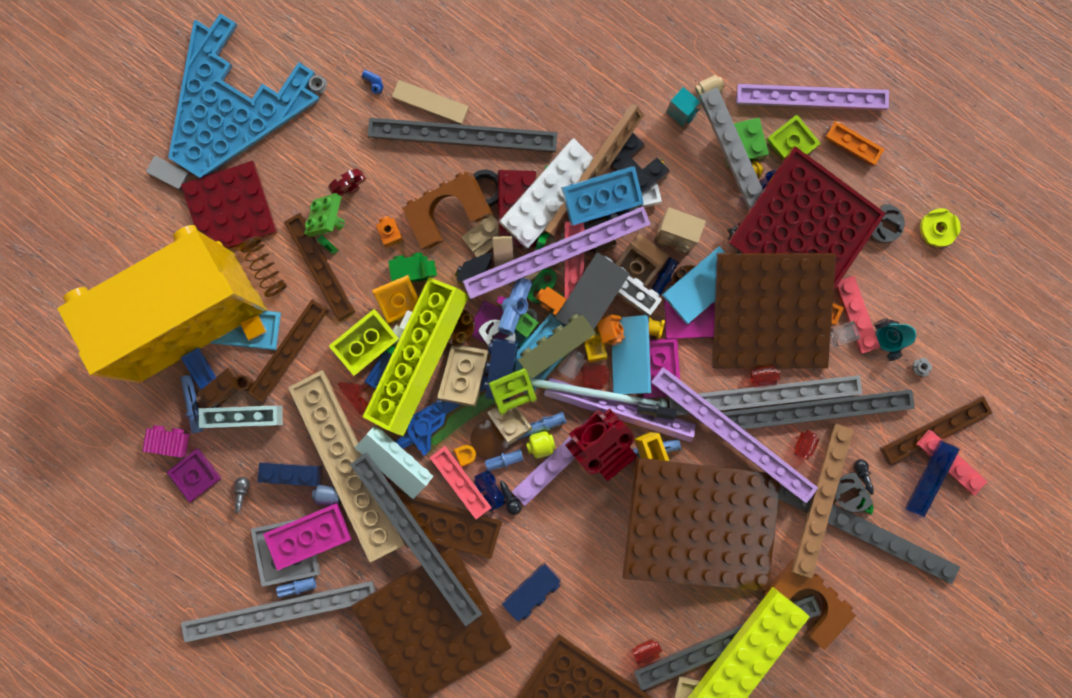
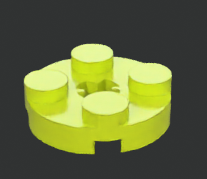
(931, 235)

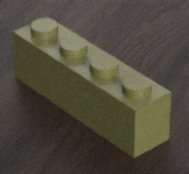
(557, 345)

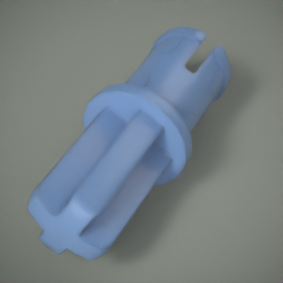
(504, 460)
(296, 587)

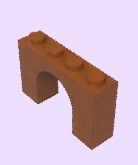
(421, 211)
(835, 614)

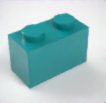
(683, 107)

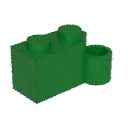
(416, 267)

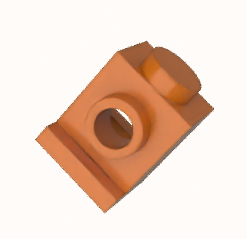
(394, 236)
(550, 300)
(611, 330)

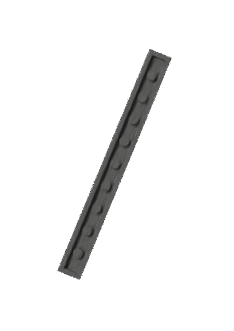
(462, 135)
(822, 409)
(416, 539)
(881, 539)
(701, 652)

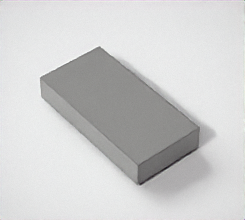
(167, 172)

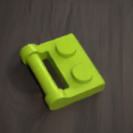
(510, 386)

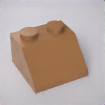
(642, 259)

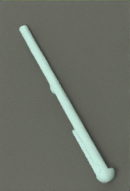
(595, 393)

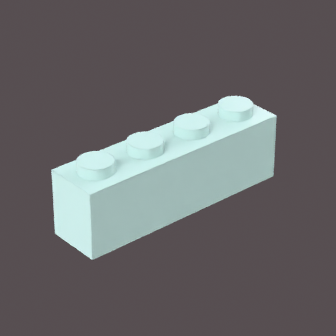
(240, 416)
(394, 462)

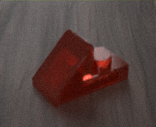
(351, 392)

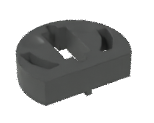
(882, 234)
(852, 504)

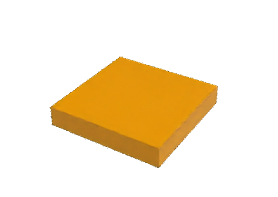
(396, 298)

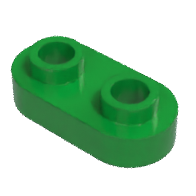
(539, 284)

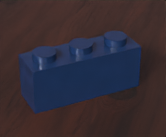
(502, 362)
(289, 474)
(532, 592)

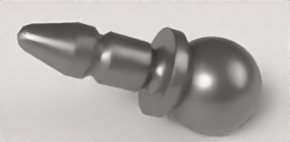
(241, 485)

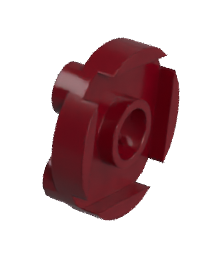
(349, 182)

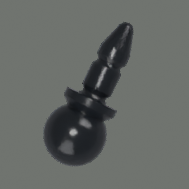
(861, 467)
(513, 506)

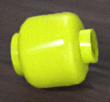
(541, 444)

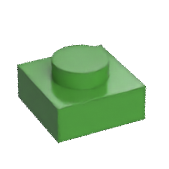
(526, 325)

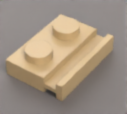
(481, 236)
(510, 425)

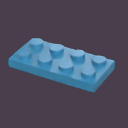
(602, 195)

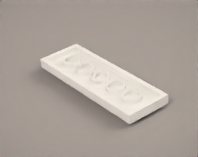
(544, 197)

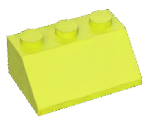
(364, 341)

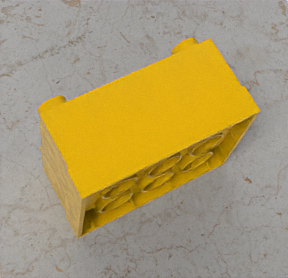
(160, 308)

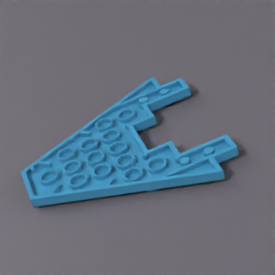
(218, 120)

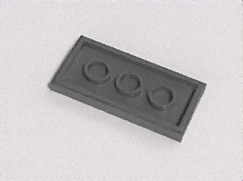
(594, 291)

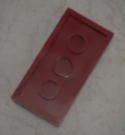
(511, 187)

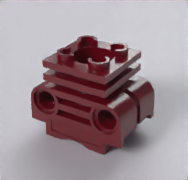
(602, 444)

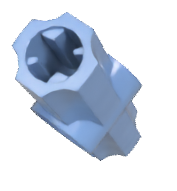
(514, 306)

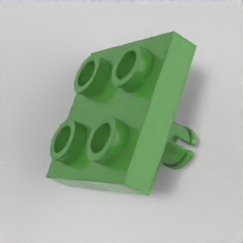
(324, 215)

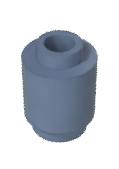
(325, 495)

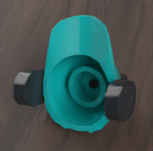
(894, 337)

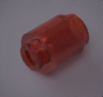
(765, 376)
(806, 444)
(647, 651)

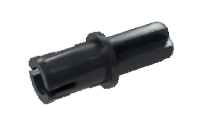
(656, 411)

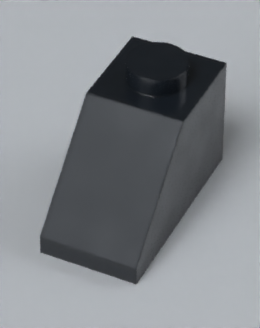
(473, 267)

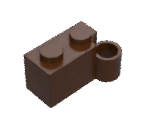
(223, 387)

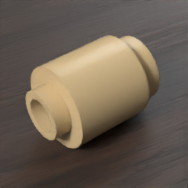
(709, 84)

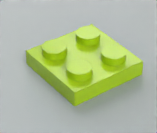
(793, 134)

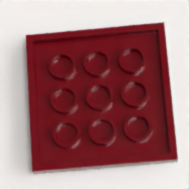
(230, 205)

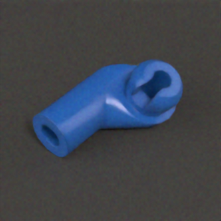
(375, 80)

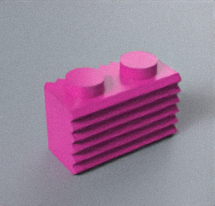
(166, 442)

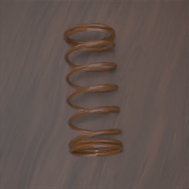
(270, 288)

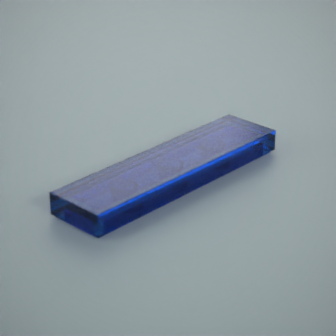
(932, 478)

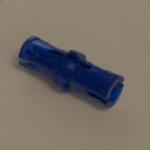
(664, 275)

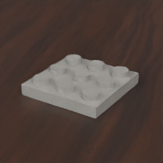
(266, 565)

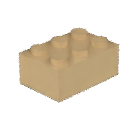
(679, 230)

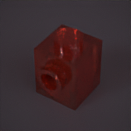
(595, 376)

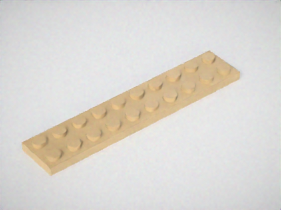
(337, 450)

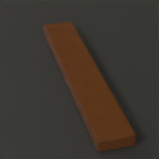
(320, 268)
(287, 351)
(941, 427)

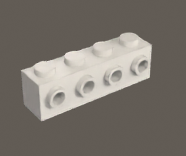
(638, 296)

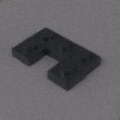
(648, 176)

